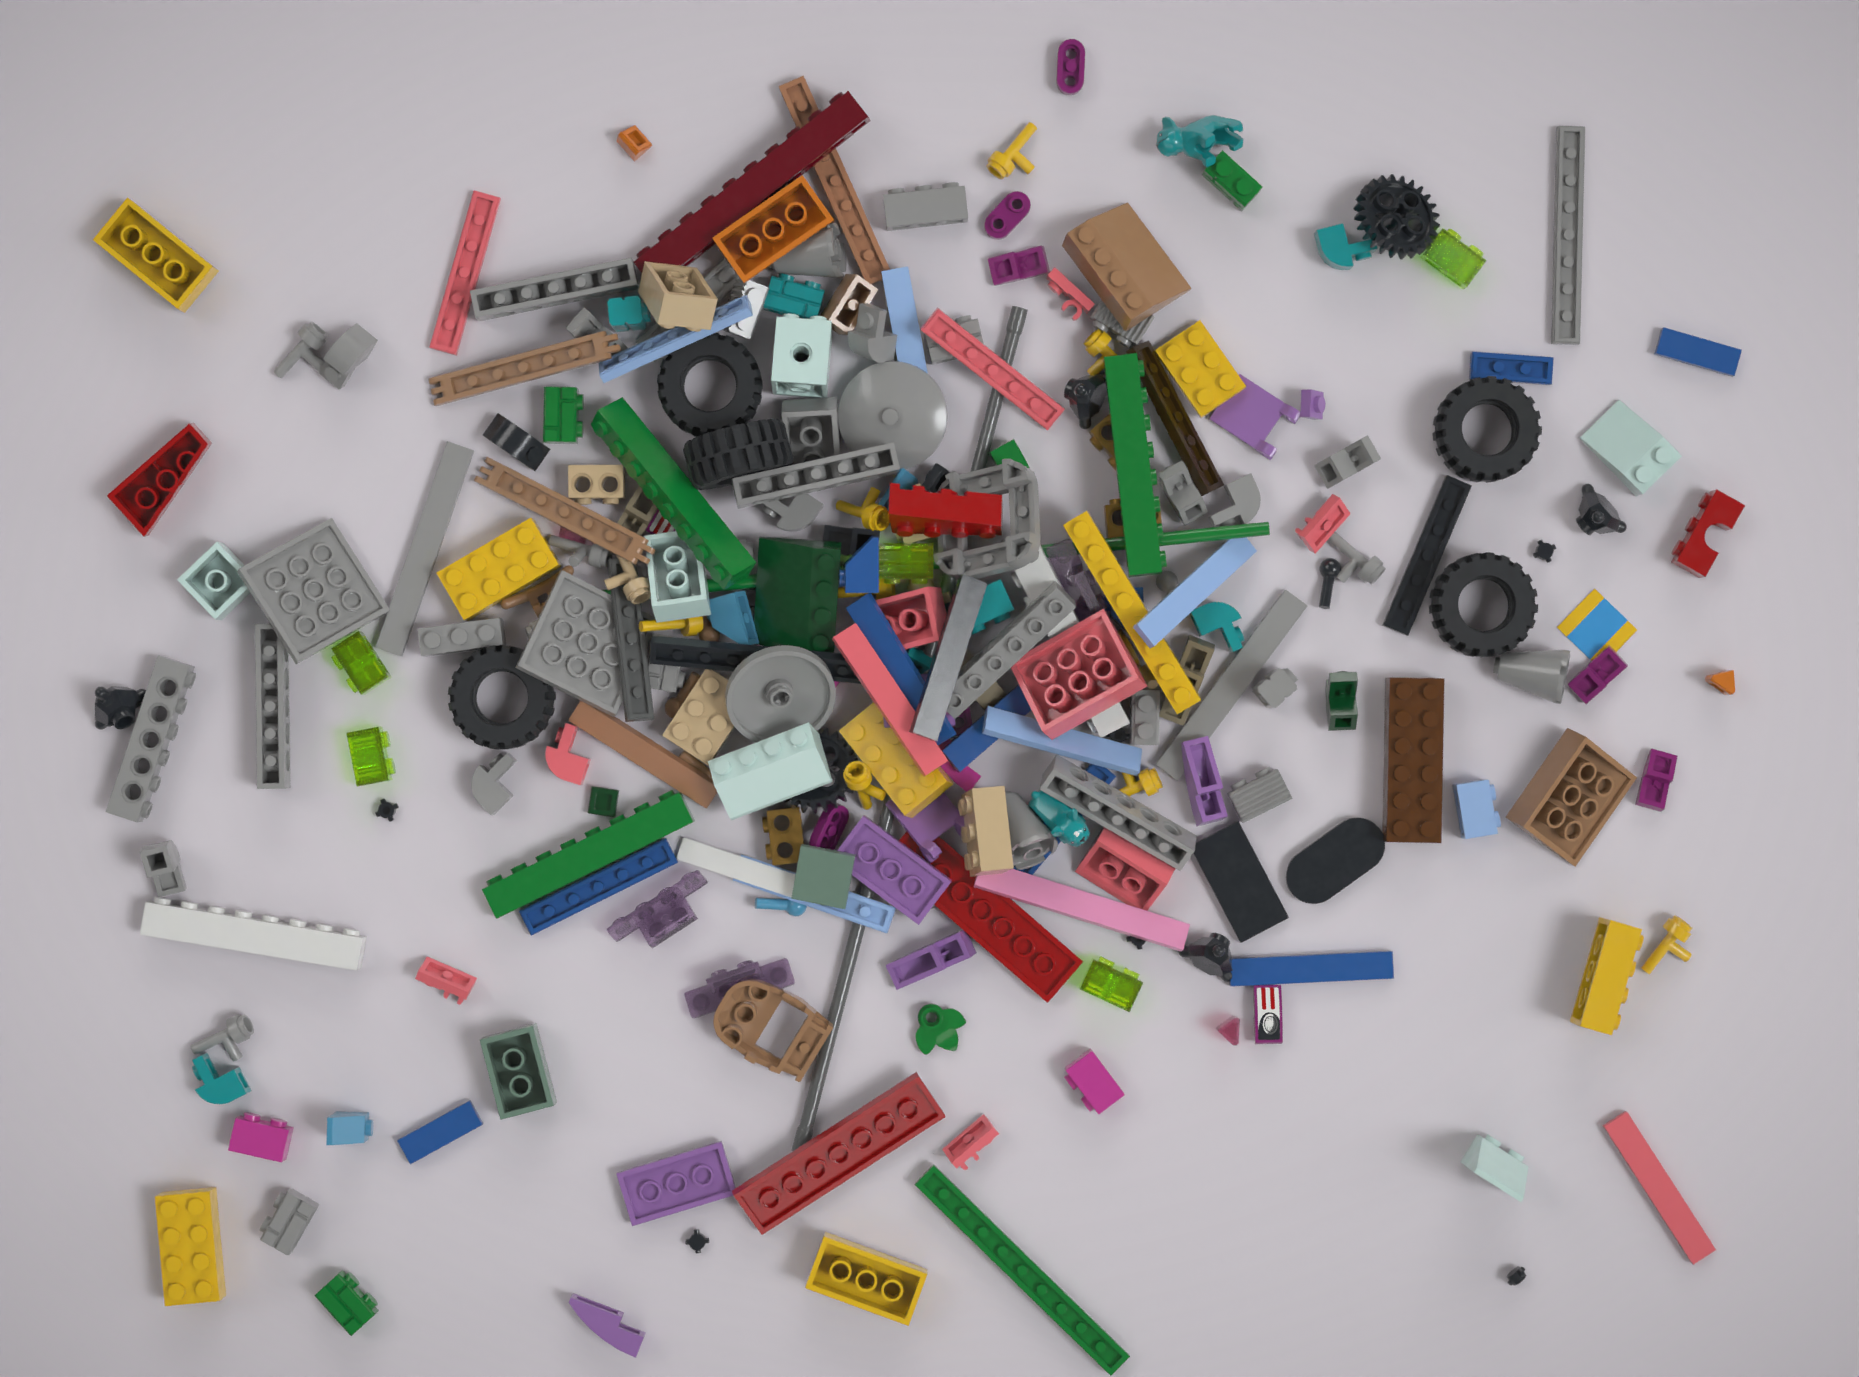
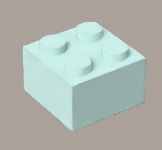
(215, 581)

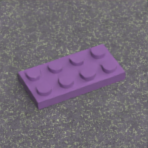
(894, 870)
(676, 1183)

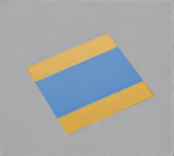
(1596, 625)

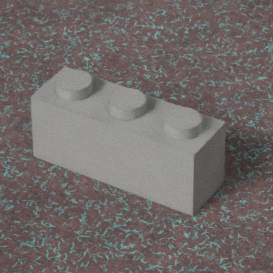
(925, 206)
(461, 637)

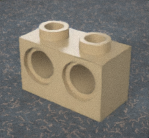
(597, 475)

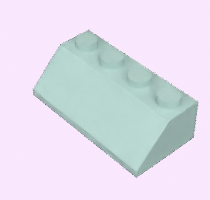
(770, 771)

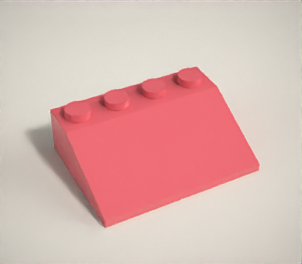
(1077, 675)

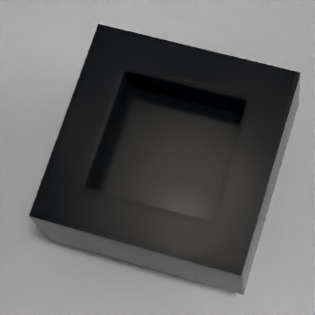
(935, 478)

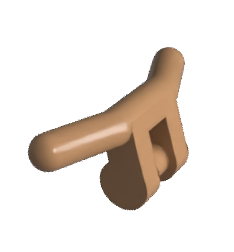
(533, 593)

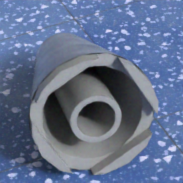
(817, 256)
(1535, 672)
(1028, 833)

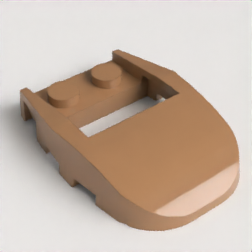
(746, 1013)

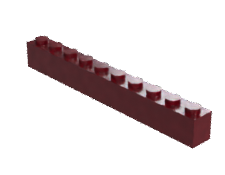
(759, 182)

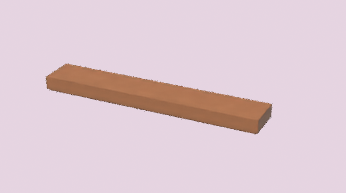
(645, 753)

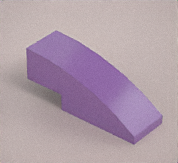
(1203, 781)
(931, 959)
(606, 1324)

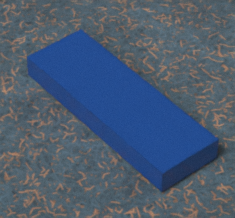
(1698, 352)
(1513, 367)
(440, 1132)

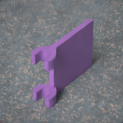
(1253, 415)
(930, 824)

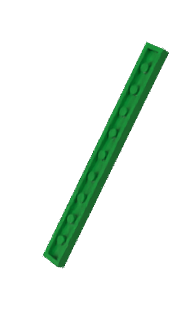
(1022, 1269)

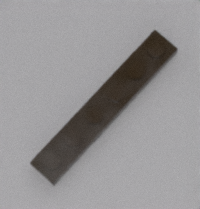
(1177, 421)

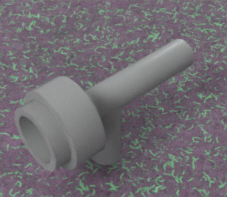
(312, 337)
(597, 555)
(1370, 570)
(238, 1029)

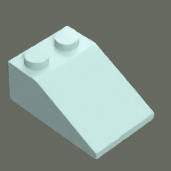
(1630, 448)
(1497, 1166)

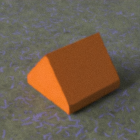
(633, 142)
(1722, 681)

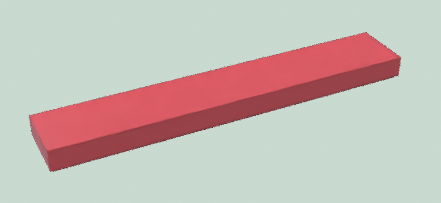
(465, 272)
(992, 368)
(887, 698)
(1659, 1187)

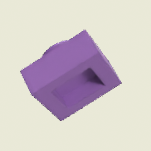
(1312, 404)

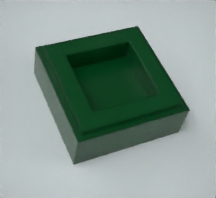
(603, 801)

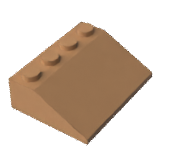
(1125, 265)
(1571, 796)

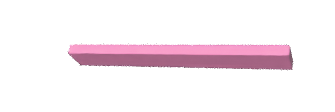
(1086, 907)

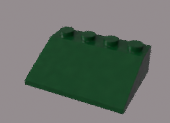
(797, 593)

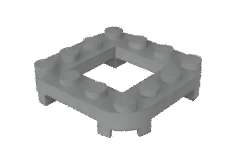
(1025, 536)

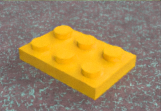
(1200, 369)

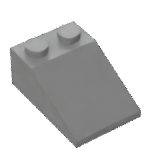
(812, 428)

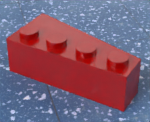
(154, 485)
(944, 513)

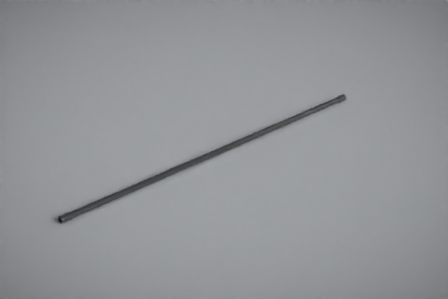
(805, 1129)

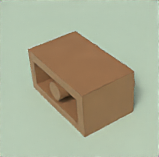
(845, 302)

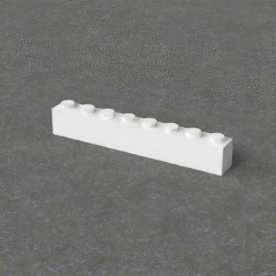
(1035, 580)
(252, 934)

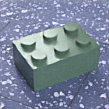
(518, 1071)

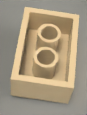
(677, 296)
(703, 719)
(986, 831)

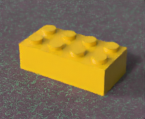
(155, 255)
(499, 569)
(892, 764)
(1606, 976)
(190, 1246)
(866, 1278)

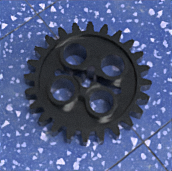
(1401, 211)
(824, 795)

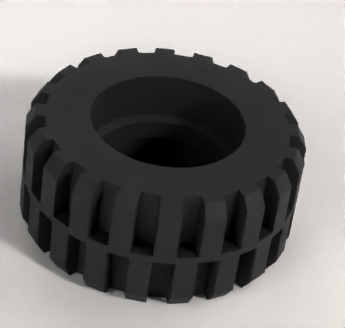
(715, 348)
(1523, 424)
(737, 452)
(1519, 597)
(466, 710)

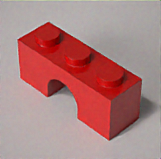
(1693, 552)

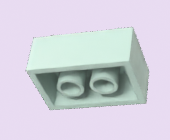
(676, 579)

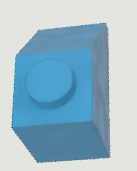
(733, 617)
(348, 1128)

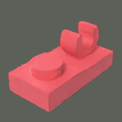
(1060, 284)
(1324, 523)
(446, 978)
(970, 1141)

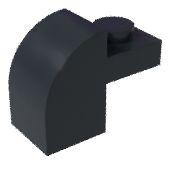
(516, 442)
(850, 538)

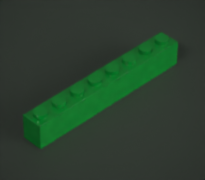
(1133, 465)
(672, 493)
(587, 855)

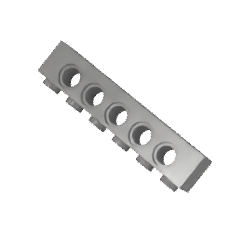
(554, 289)
(815, 475)
(1009, 646)
(272, 709)
(121, 802)
(1118, 812)

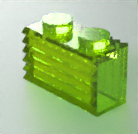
(1454, 258)
(906, 562)
(360, 663)
(370, 756)
(1111, 984)

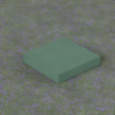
(823, 876)

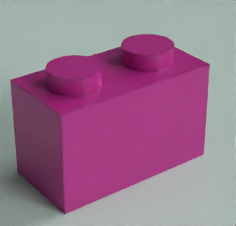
(1094, 1082)
(261, 1137)

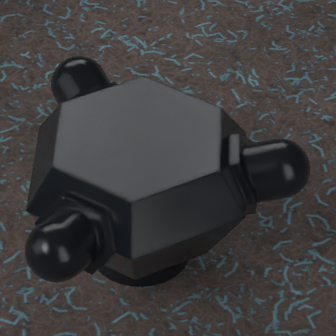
(1086, 397)
(1598, 514)
(116, 706)
(1211, 955)

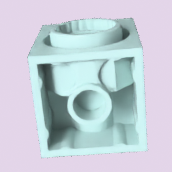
(798, 340)

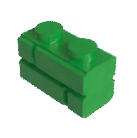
(1232, 181)
(562, 415)
(347, 1302)

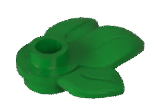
(941, 1031)

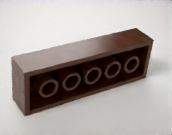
(1413, 760)

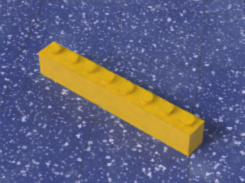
(1130, 610)

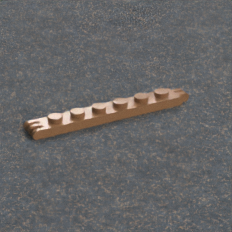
(524, 367)
(565, 512)

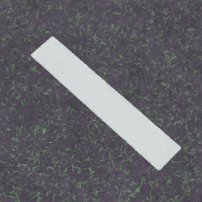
(736, 867)

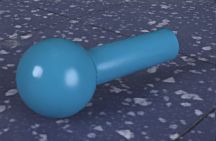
(791, 907)

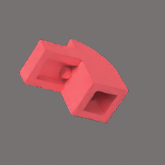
(563, 762)

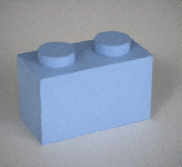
(1476, 808)

